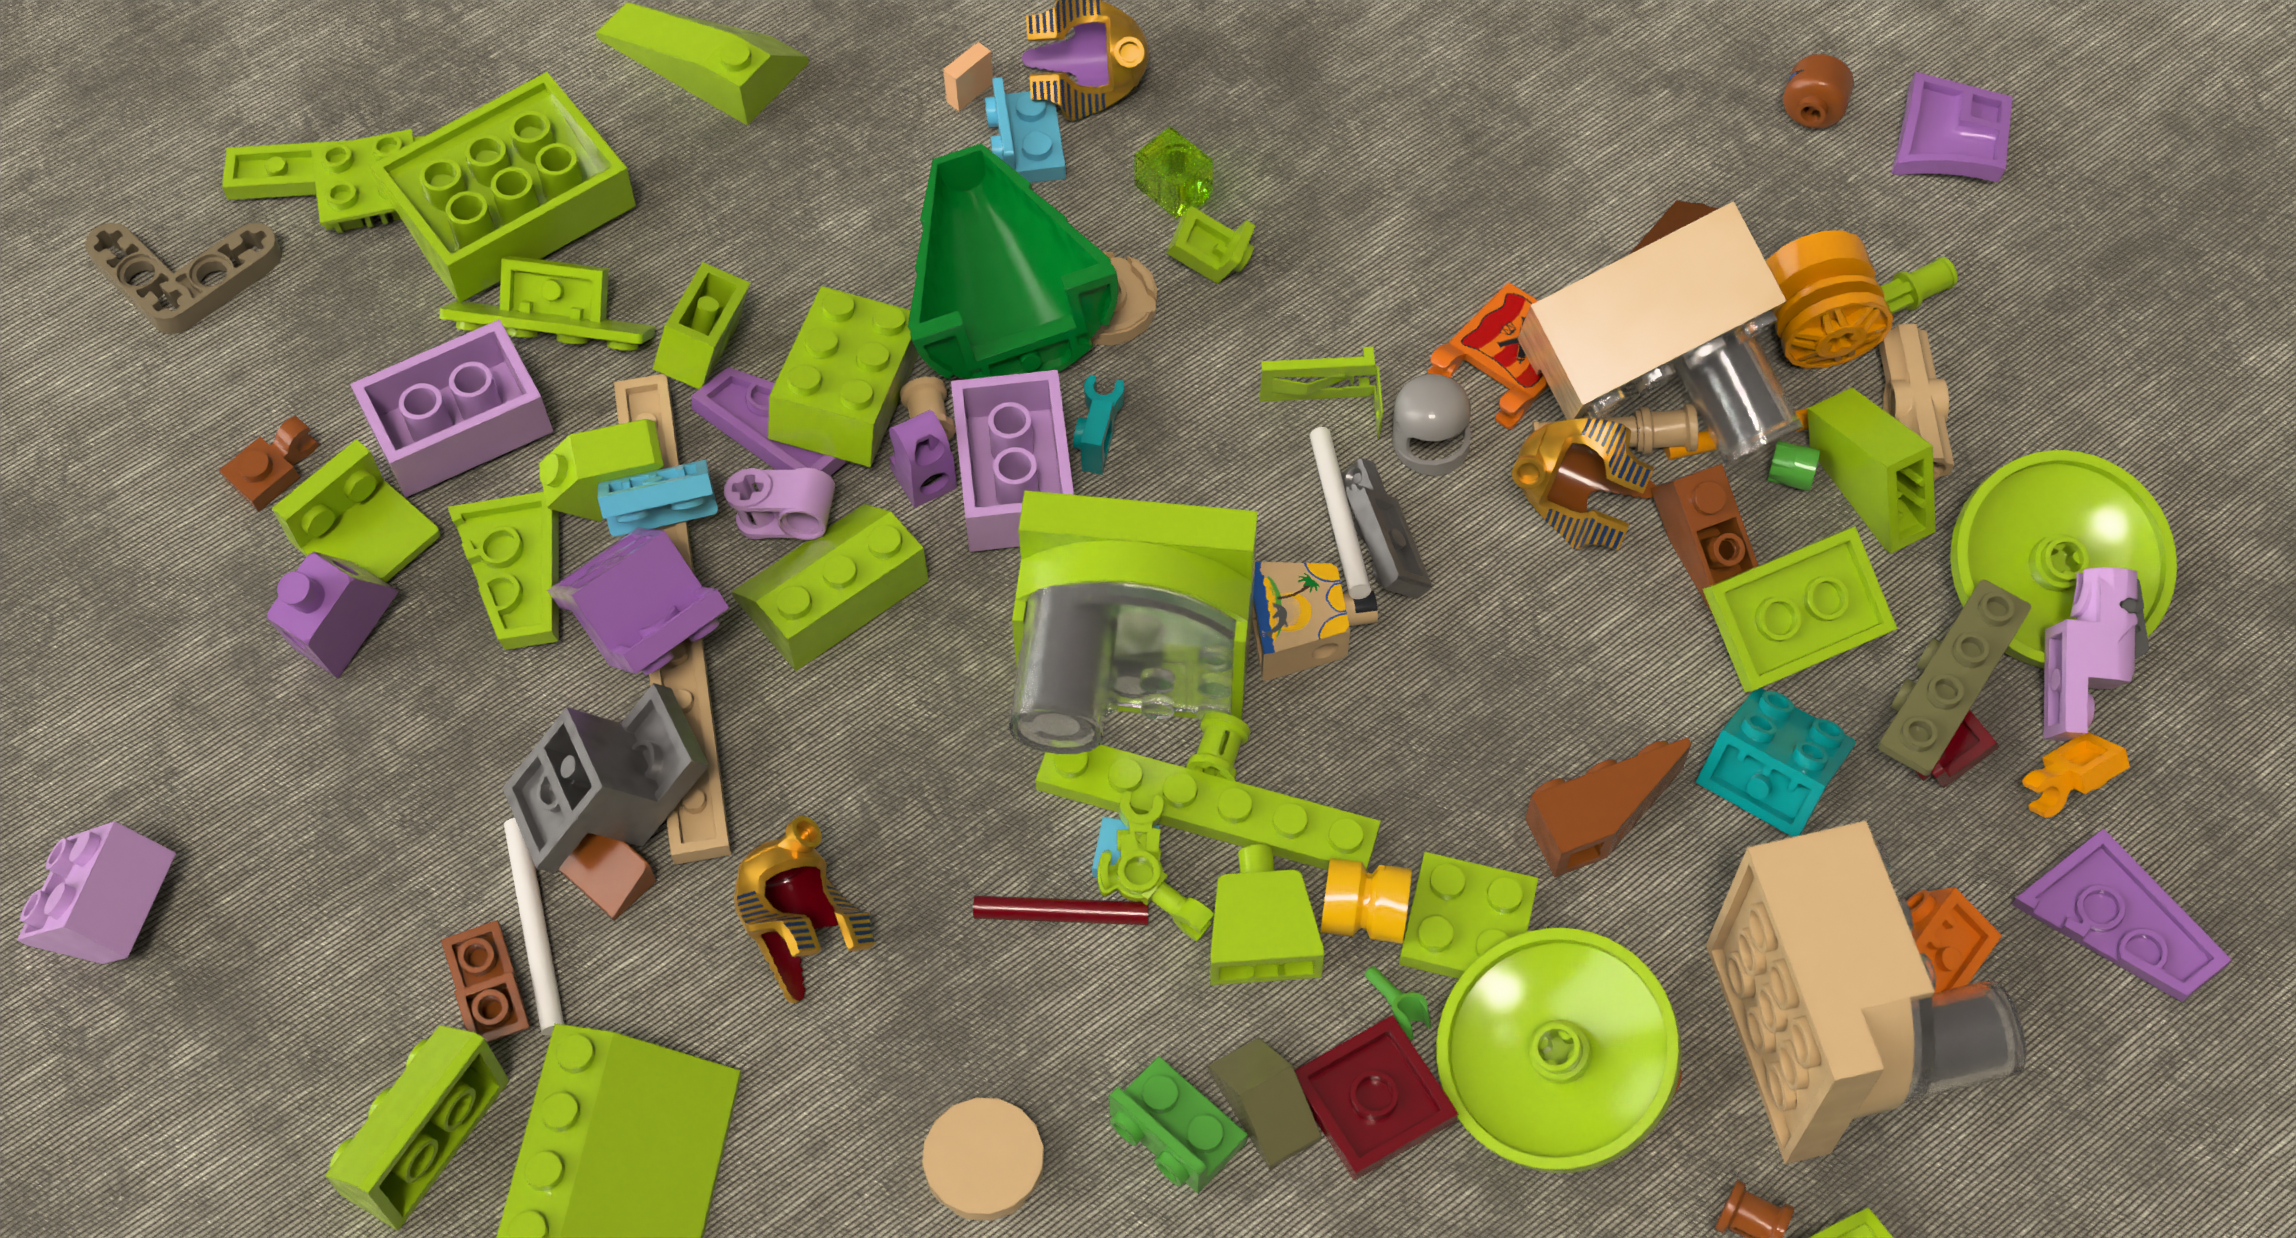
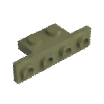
(1952, 677)

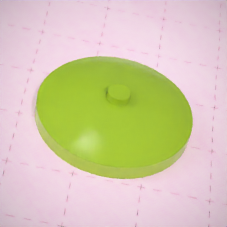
(2047, 522)
(1559, 1050)

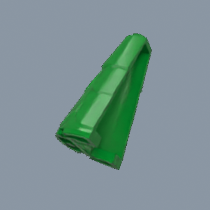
(1002, 274)

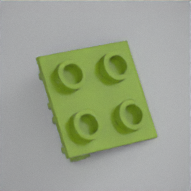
(346, 184)

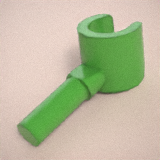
(1405, 1006)

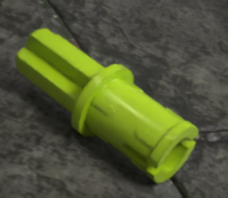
(1911, 288)

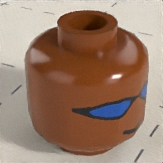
(1820, 88)

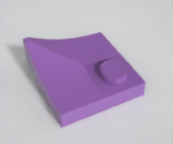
(1953, 130)

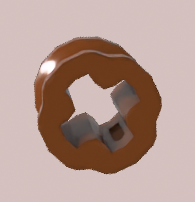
(1753, 1215)

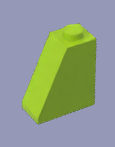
(1876, 466)

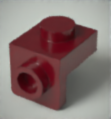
(1965, 750)

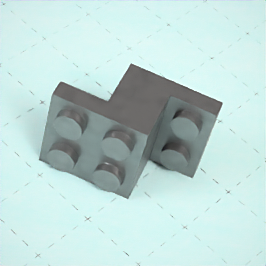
(604, 777)

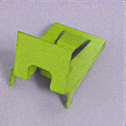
(1333, 370)

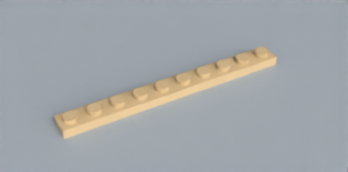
(699, 820)

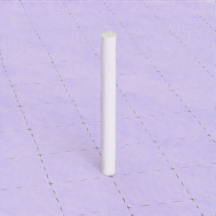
(1340, 513)
(534, 930)

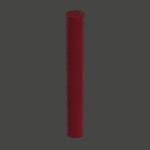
(1060, 910)

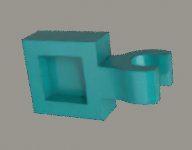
(1095, 433)

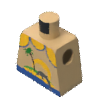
(1303, 616)

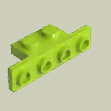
(554, 300)

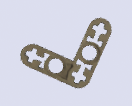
(184, 286)

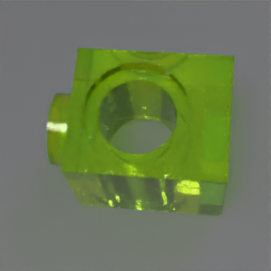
(1173, 172)

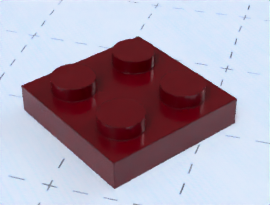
(1374, 1097)

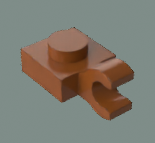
(267, 470)

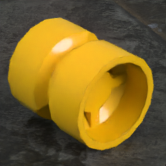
(1366, 900)

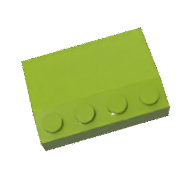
(504, 184)
(620, 1141)

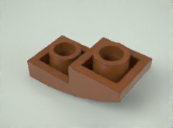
(486, 982)

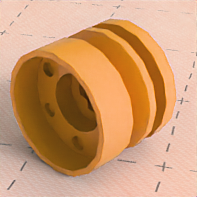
(1831, 300)

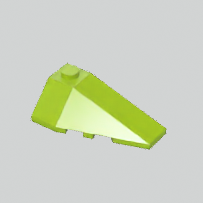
(714, 61)

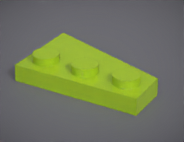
(515, 562)

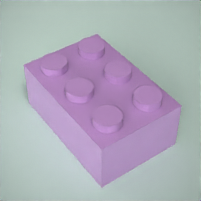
(452, 408)
(1008, 443)

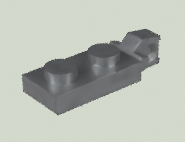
(1385, 531)

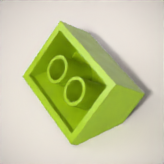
(834, 584)
(418, 1125)

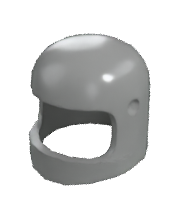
(1431, 410)

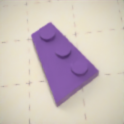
(740, 408)
(2124, 916)

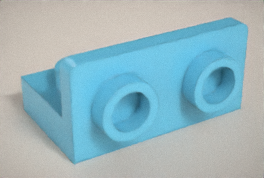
(1027, 134)
(657, 498)

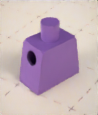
(329, 609)

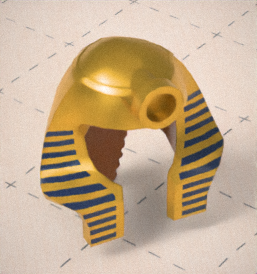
(1568, 463)

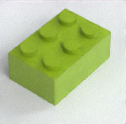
(842, 377)

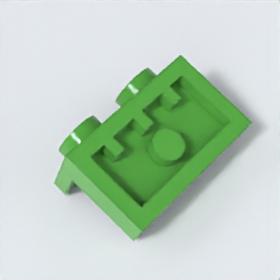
(1176, 1125)

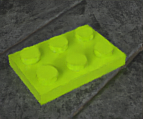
(1800, 609)

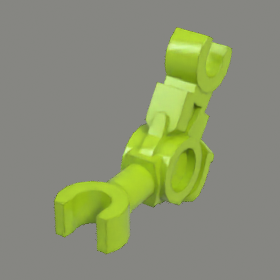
(1140, 873)

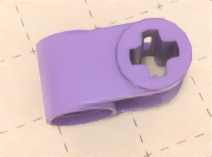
(787, 502)

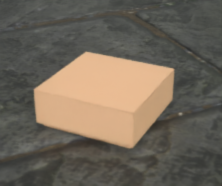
(968, 76)

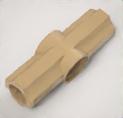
(1914, 392)

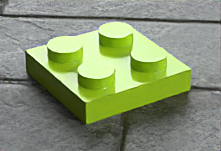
(1463, 913)

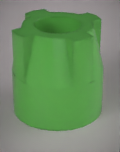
(1793, 465)

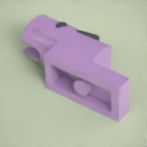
(2093, 649)

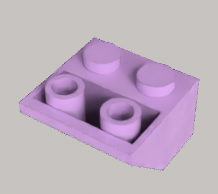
(96, 894)

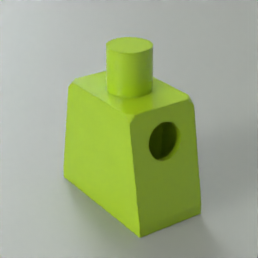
(1263, 924)

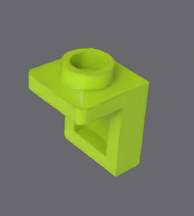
(1211, 246)

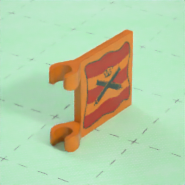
(1493, 347)

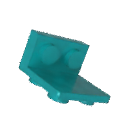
(1775, 760)

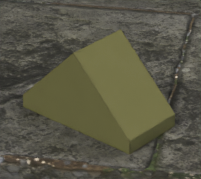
(1266, 1101)

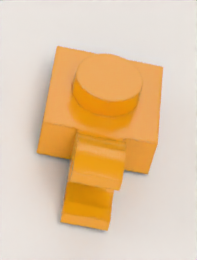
(2079, 765)

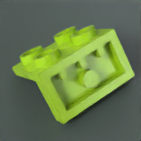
(355, 516)

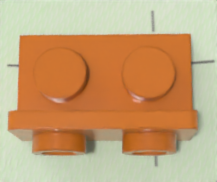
(1951, 935)

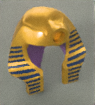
(1104, 54)

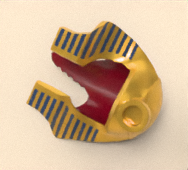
(786, 897)

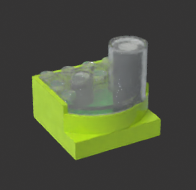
(1127, 614)

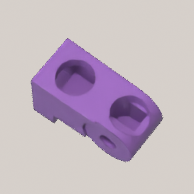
(919, 453)

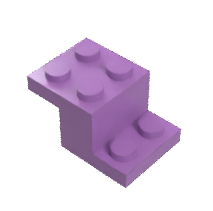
(639, 601)

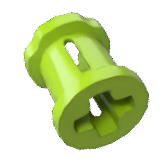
(1217, 747)

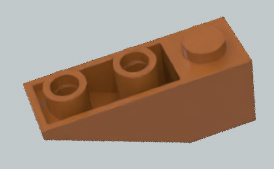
(1705, 526)
(1593, 813)

